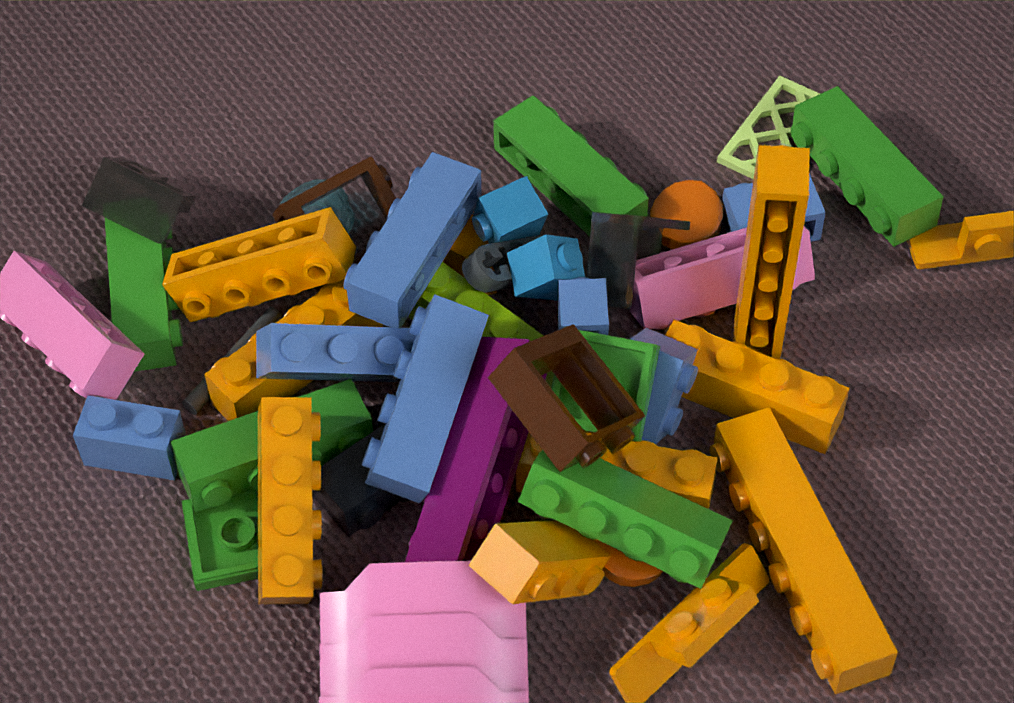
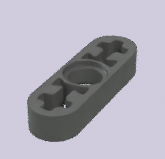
(477, 265)

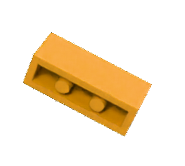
(539, 561)

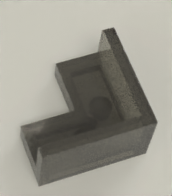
(136, 198)
(616, 246)

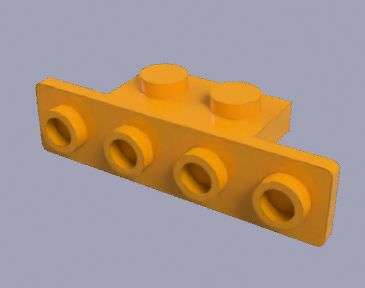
(965, 242)
(692, 626)

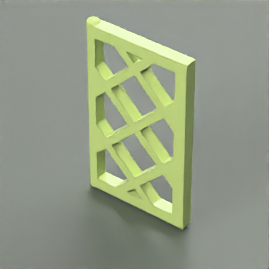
(764, 108)

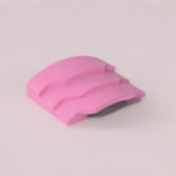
(422, 638)

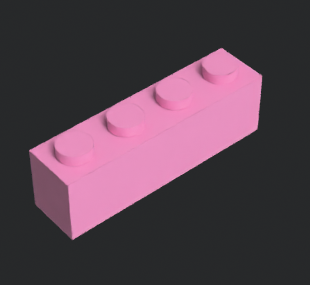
(698, 279)
(66, 328)

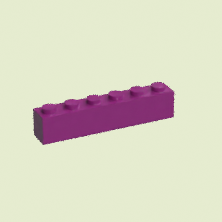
(473, 467)

